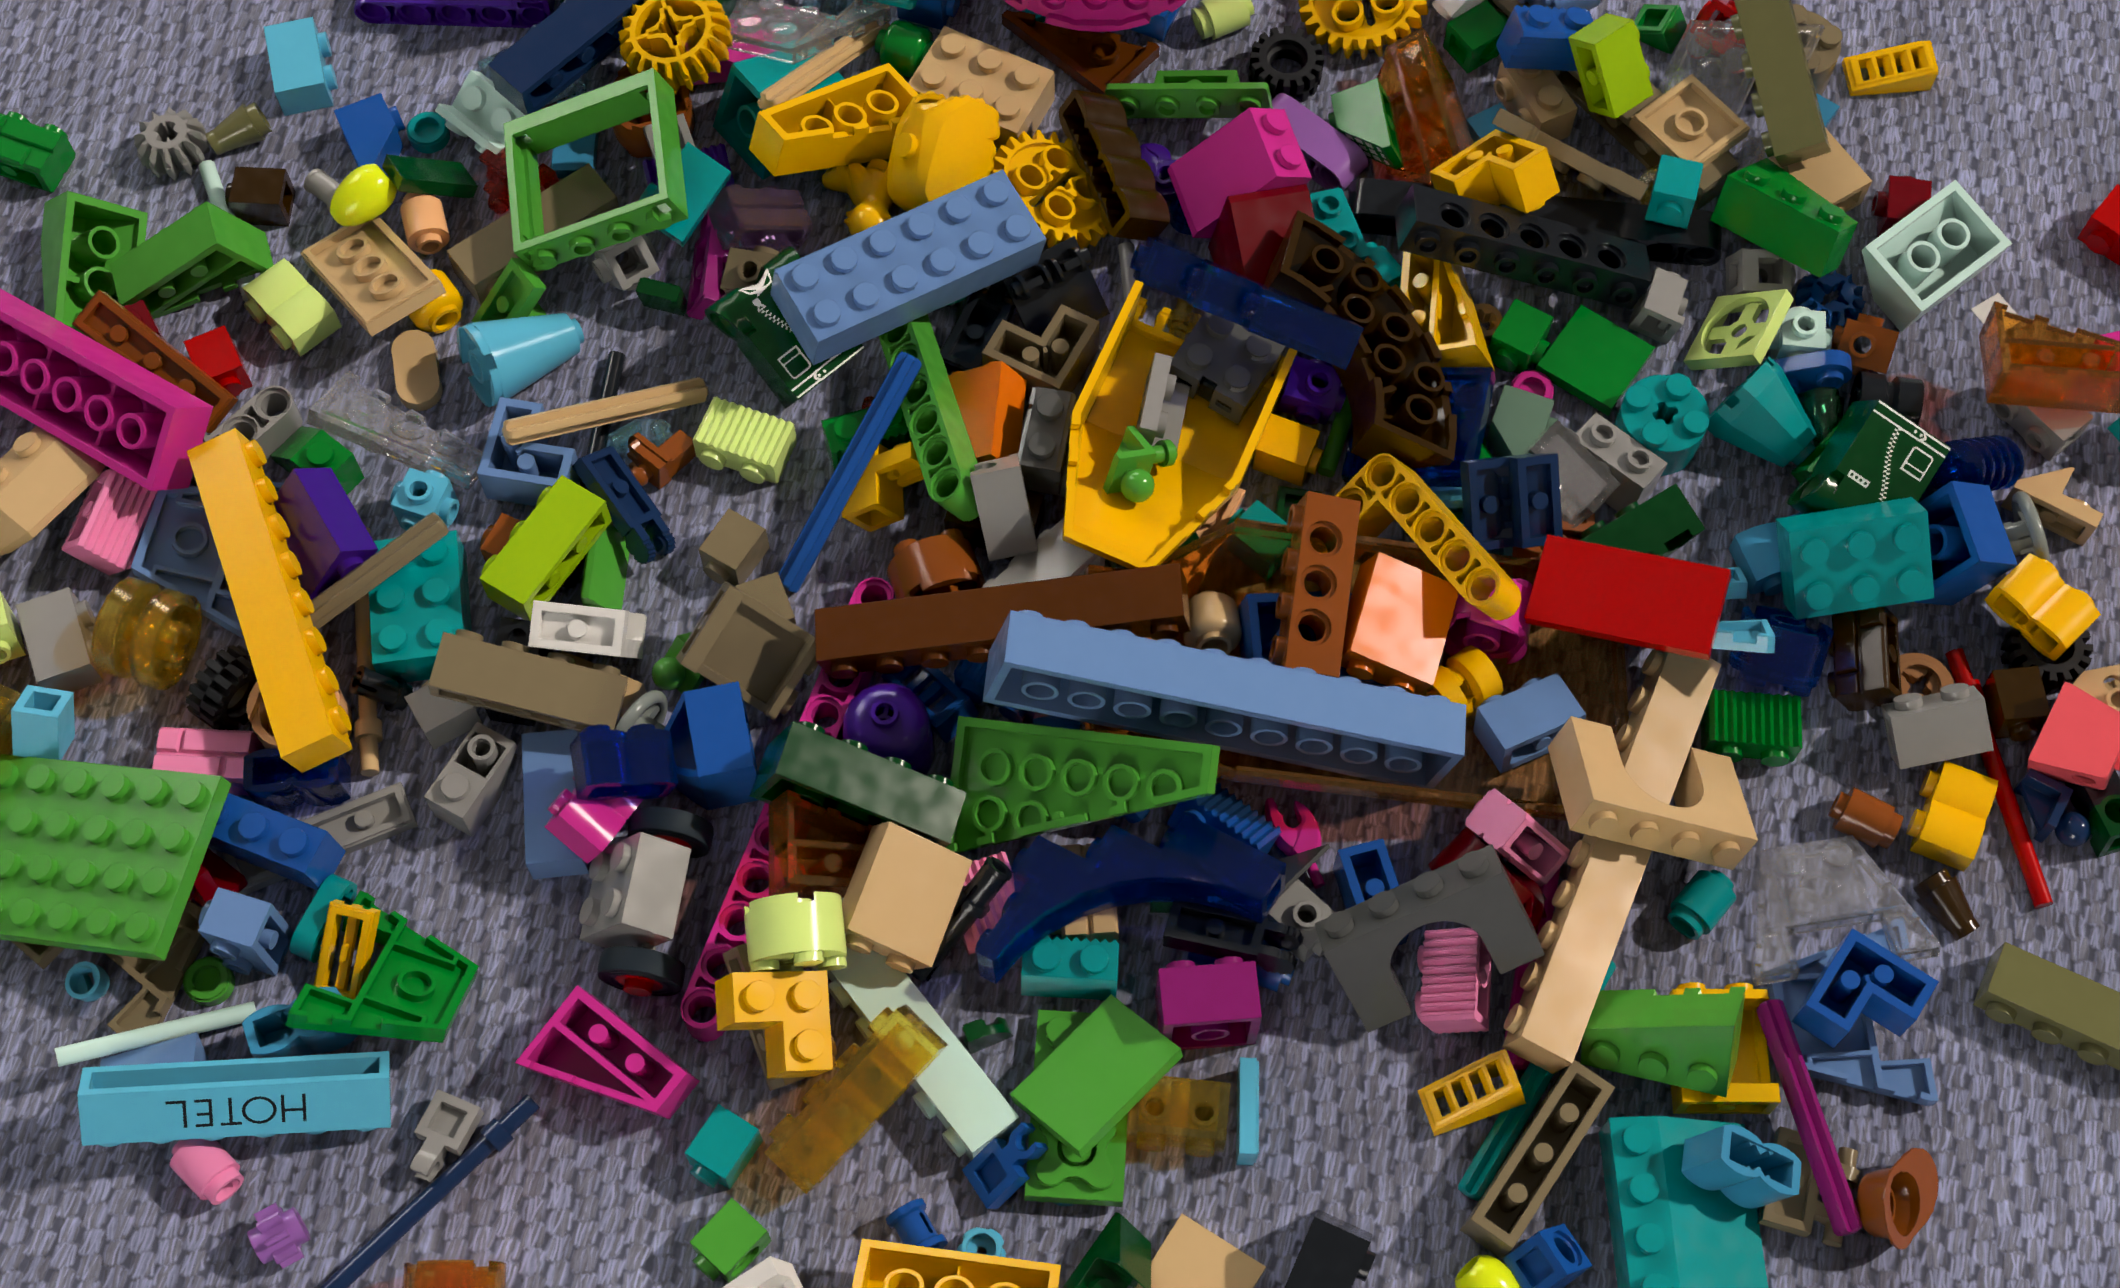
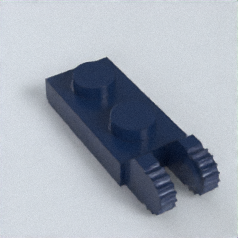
(627, 503)

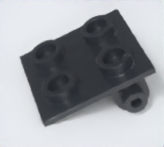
(1057, 279)

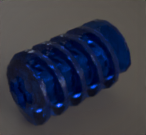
(1983, 461)

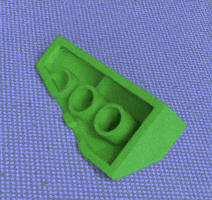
(79, 245)

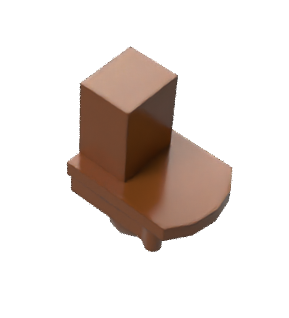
(659, 463)

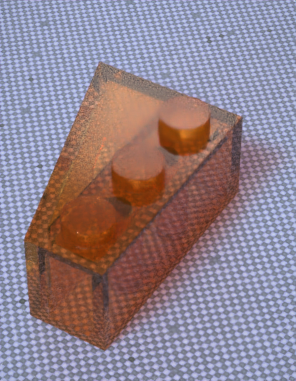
(2046, 365)
(811, 847)

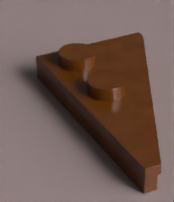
(1084, 55)

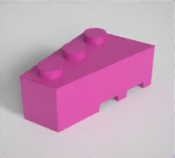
(607, 1056)

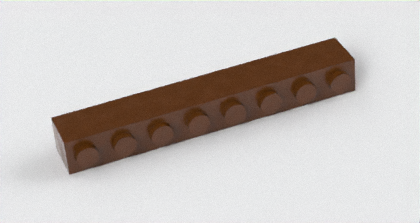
(966, 622)

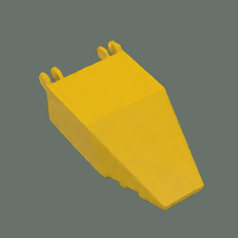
(1185, 495)

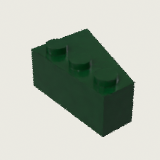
(1653, 527)

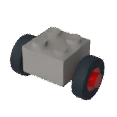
(639, 898)

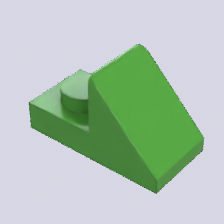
(513, 294)

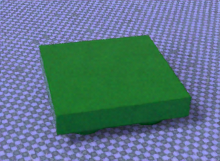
(1595, 359)

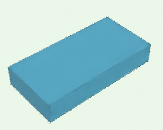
(1247, 1111)

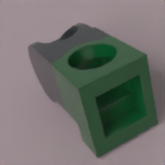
(2103, 813)

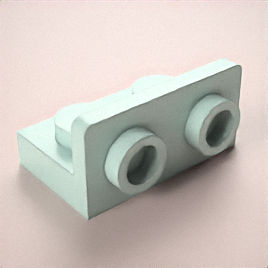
(479, 113)

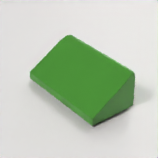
(605, 571)

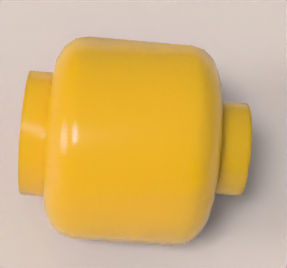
(441, 312)

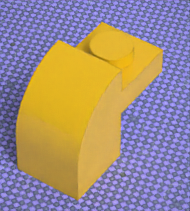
(879, 492)

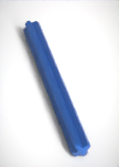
(849, 471)

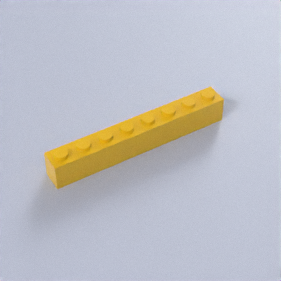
(270, 601)

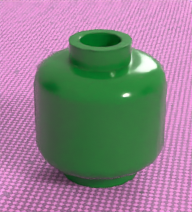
(903, 46)

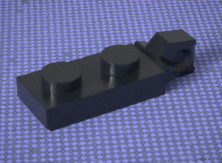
(976, 326)

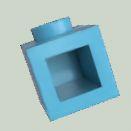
(43, 723)

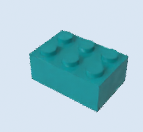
(1855, 558)
(417, 607)

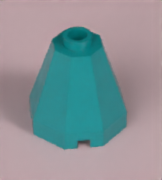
(1765, 417)

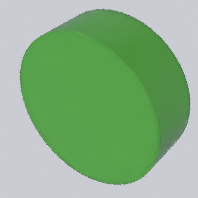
(208, 981)

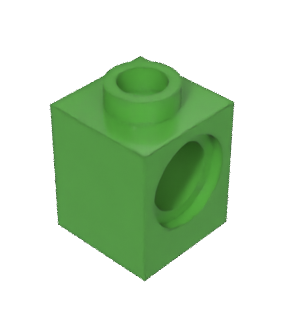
(729, 1242)

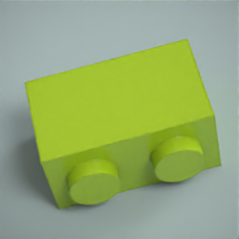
(1611, 65)

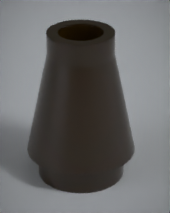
(1947, 903)

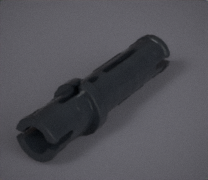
(971, 904)

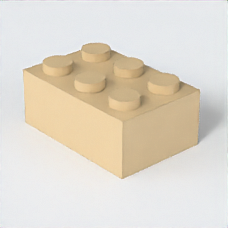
(1005, 81)

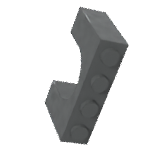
(1464, 891)

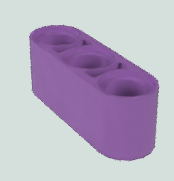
(1328, 153)

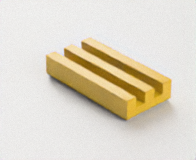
(365, 947)

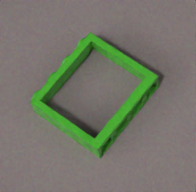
(572, 121)

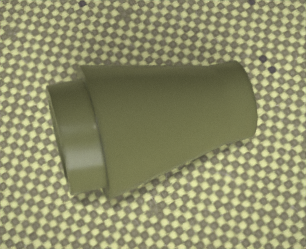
(241, 128)

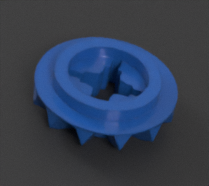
(1848, 304)

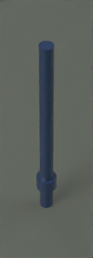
(495, 1136)

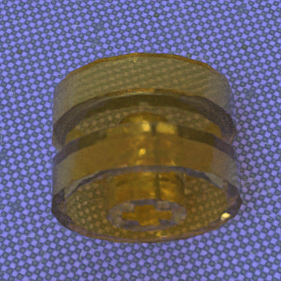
(146, 633)

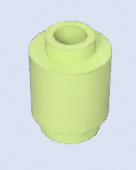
(1221, 17)

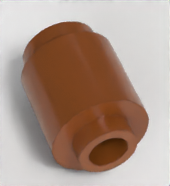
(1865, 818)

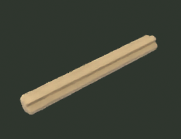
(819, 67)
(604, 411)

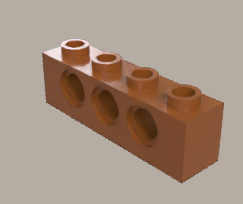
(1336, 524)

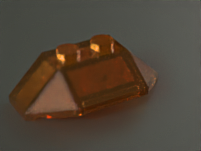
(1423, 107)

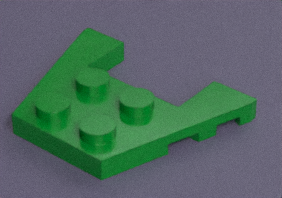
(407, 994)

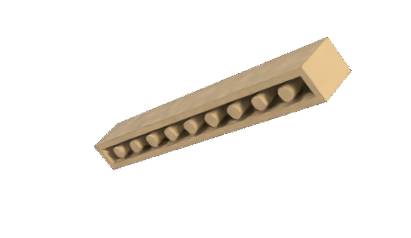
(1607, 873)

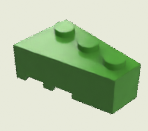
(190, 258)
(1667, 1037)

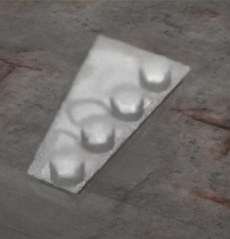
(382, 428)

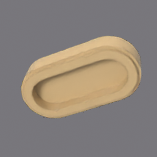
(416, 370)

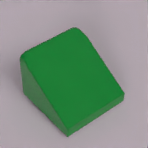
(1661, 26)

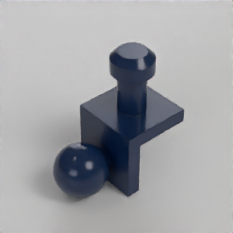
(2046, 803)

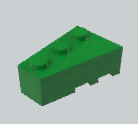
(1784, 217)

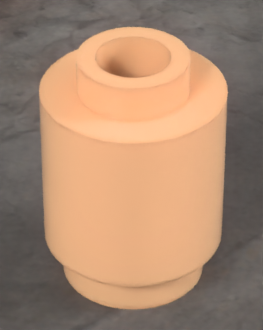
(424, 223)

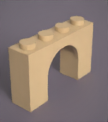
(1604, 802)

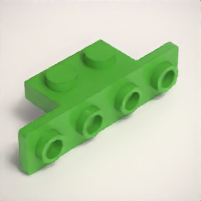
(1191, 95)

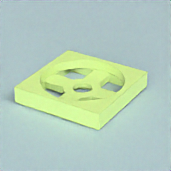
(1749, 347)

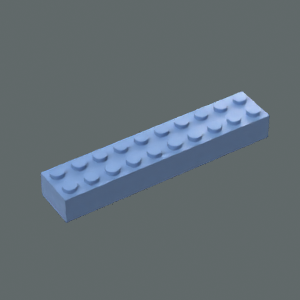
(1223, 701)

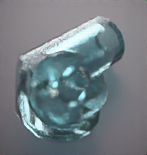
(652, 429)

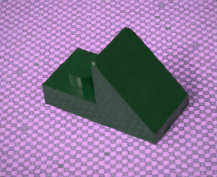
(1115, 1259)

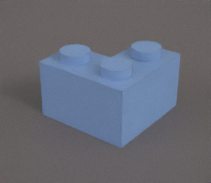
(524, 469)

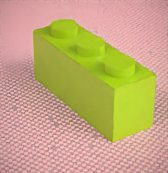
(545, 547)

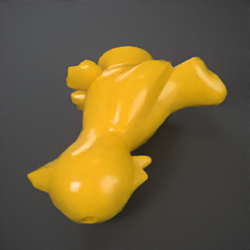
(866, 190)

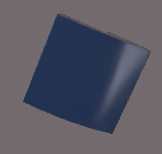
(1512, 500)

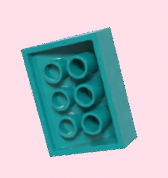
(1664, 1224)

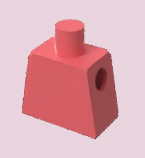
(2078, 740)

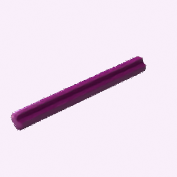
(1809, 1118)

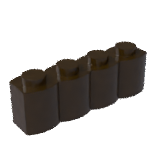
(1113, 165)

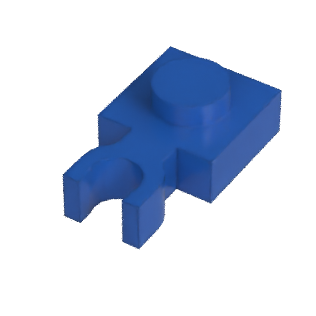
(999, 1167)

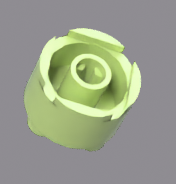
(795, 933)

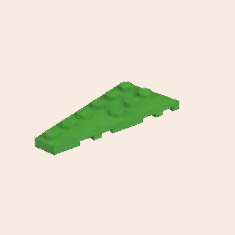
(1055, 778)

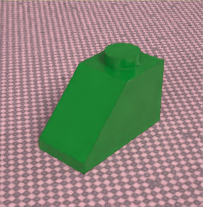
(317, 449)

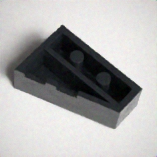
(1332, 1255)

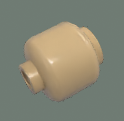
(1213, 622)

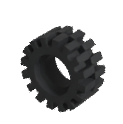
(1292, 47)
(2053, 676)
(223, 689)

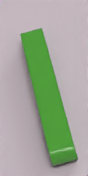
(935, 420)

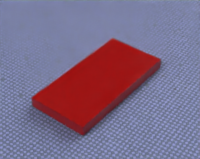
(1628, 596)

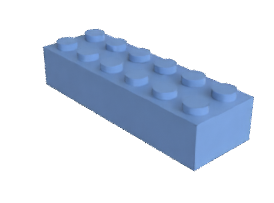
(907, 266)

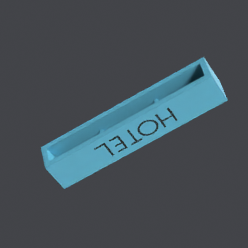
(234, 1098)

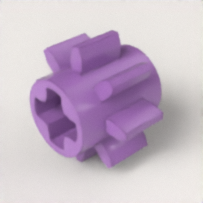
(278, 1235)

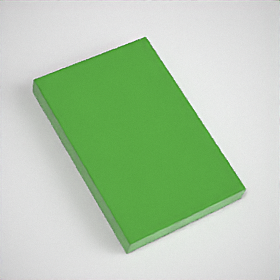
(1096, 1076)

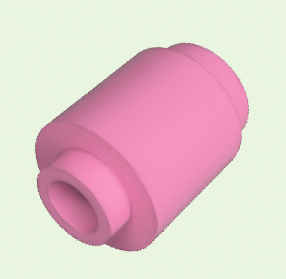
(206, 1169)

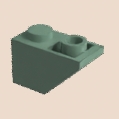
(1518, 421)

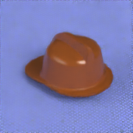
(1899, 1198)

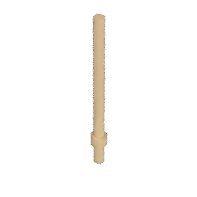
(368, 727)

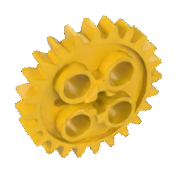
(1327, 23)
(1037, 170)

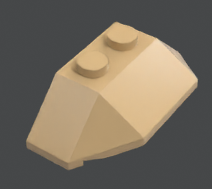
(38, 483)

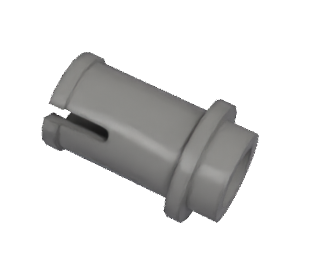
(321, 185)

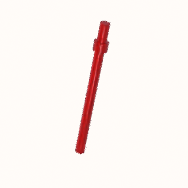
(2006, 797)

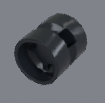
(1901, 394)

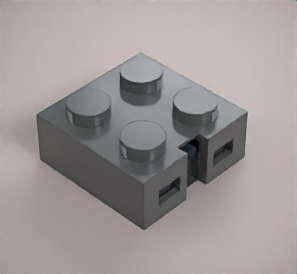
(1225, 365)

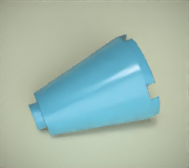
(516, 352)

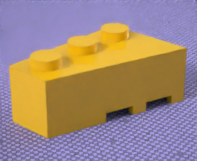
(1445, 310)

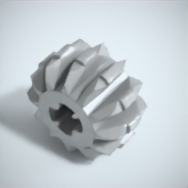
(171, 143)

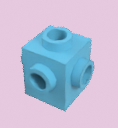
(423, 494)

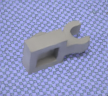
(444, 1128)

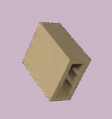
(902, 897)

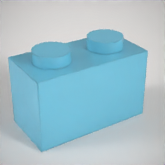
(299, 66)

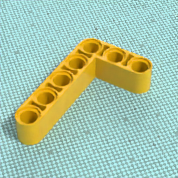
(1392, 492)

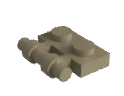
(1799, 1211)

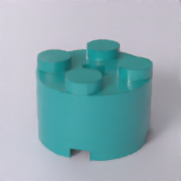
(1666, 418)

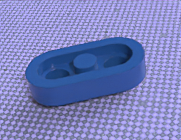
(1817, 369)

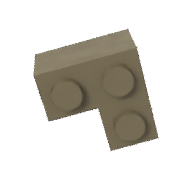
(1051, 360)

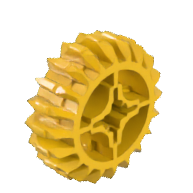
(700, 46)

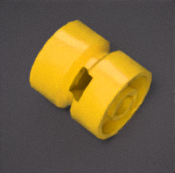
(1467, 679)

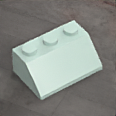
(1931, 254)

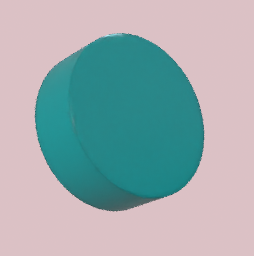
(428, 132)

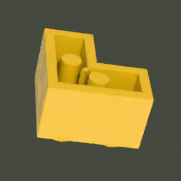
(1500, 172)
(789, 1009)

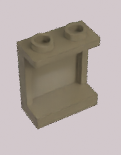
(753, 646)

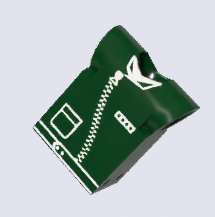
(767, 340)
(1871, 460)

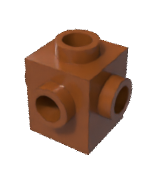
(1882, 343)

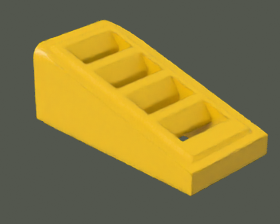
(1908, 56)
(1492, 1103)

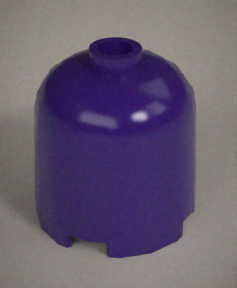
(892, 724)

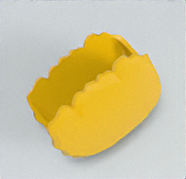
(940, 147)

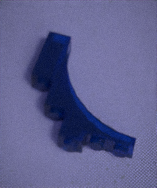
(1245, 301)
(1121, 869)

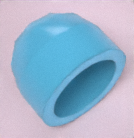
(79, 984)

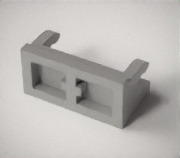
(1003, 507)

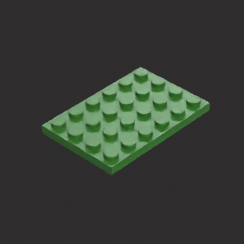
(101, 852)

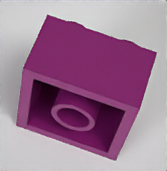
(1209, 1003)

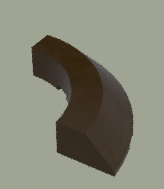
(1394, 372)

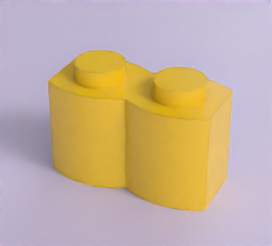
(2042, 606)
(1952, 815)

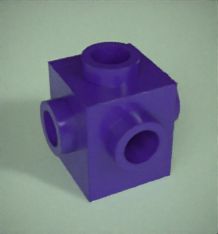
(1311, 391)

